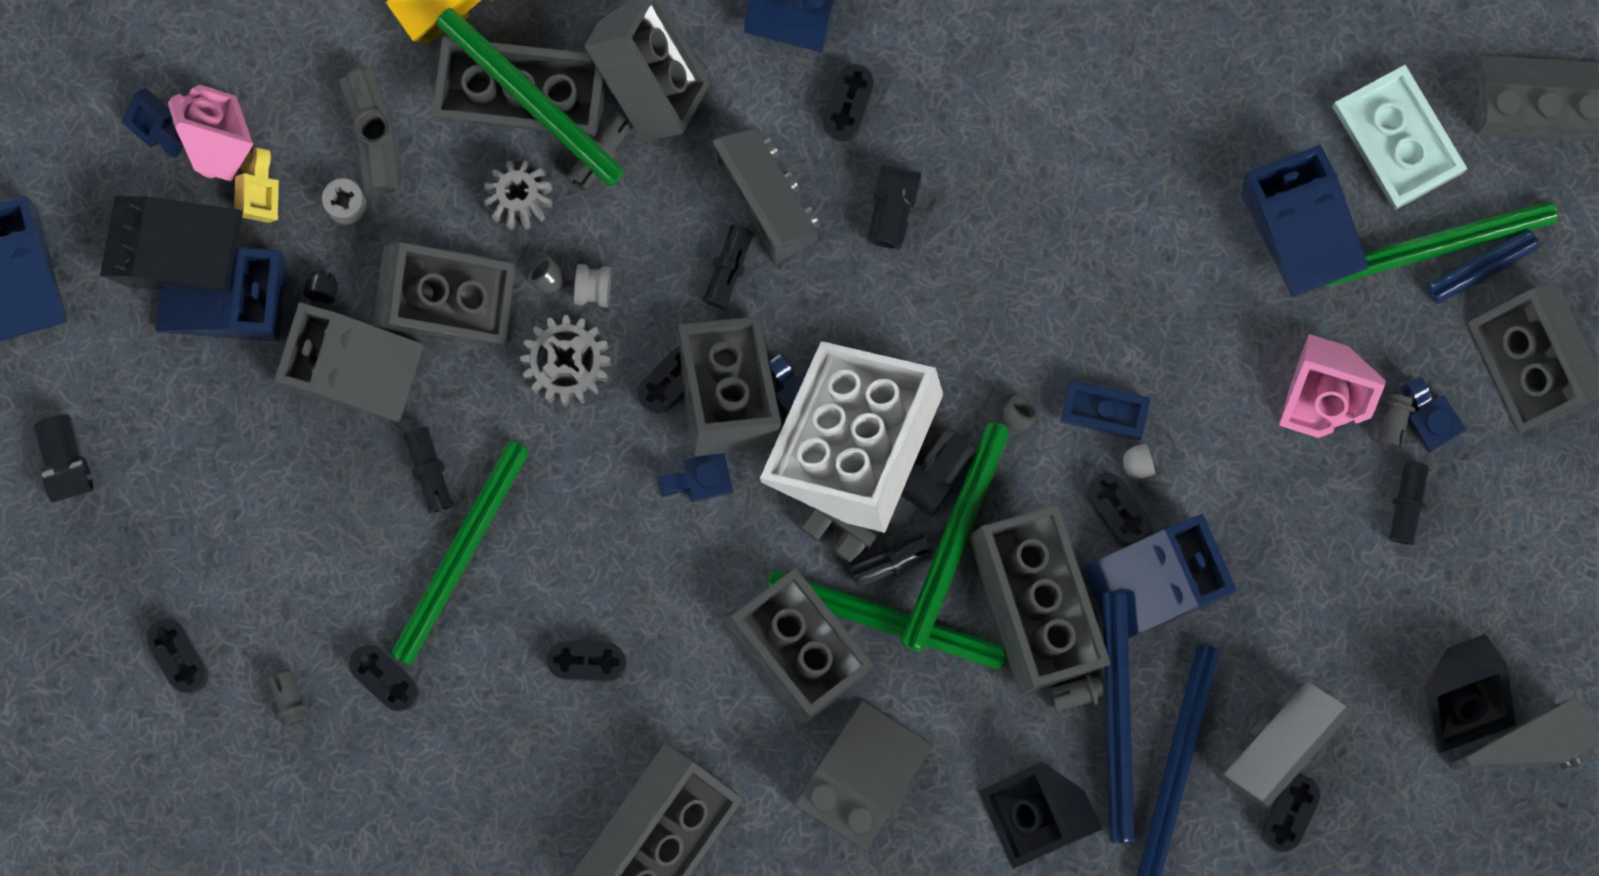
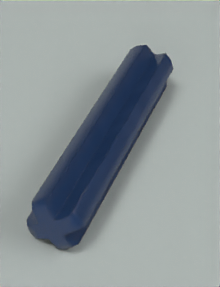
(1482, 266)

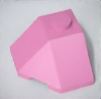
(211, 131)
(1330, 389)

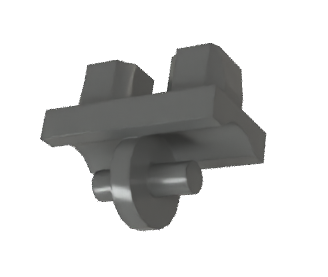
(851, 542)

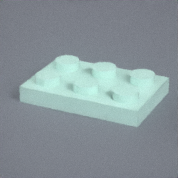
(1399, 137)

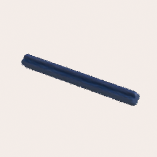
(1118, 718)
(1178, 761)

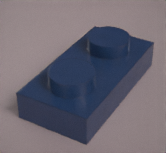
(1105, 410)

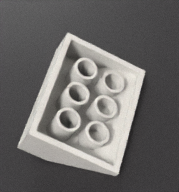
(854, 434)

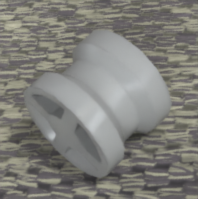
(348, 209)
(592, 285)

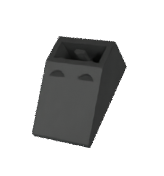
(348, 363)

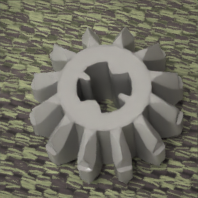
(515, 208)

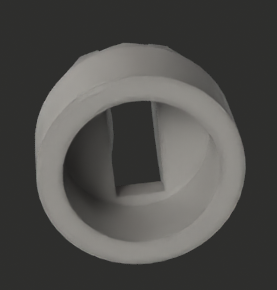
(1138, 462)

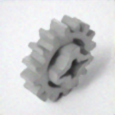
(579, 347)

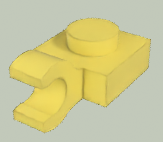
(254, 191)

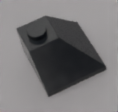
(1469, 694)
(1038, 813)

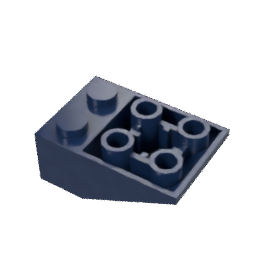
(791, 21)
(1304, 220)
(27, 276)
(245, 312)
(1164, 575)

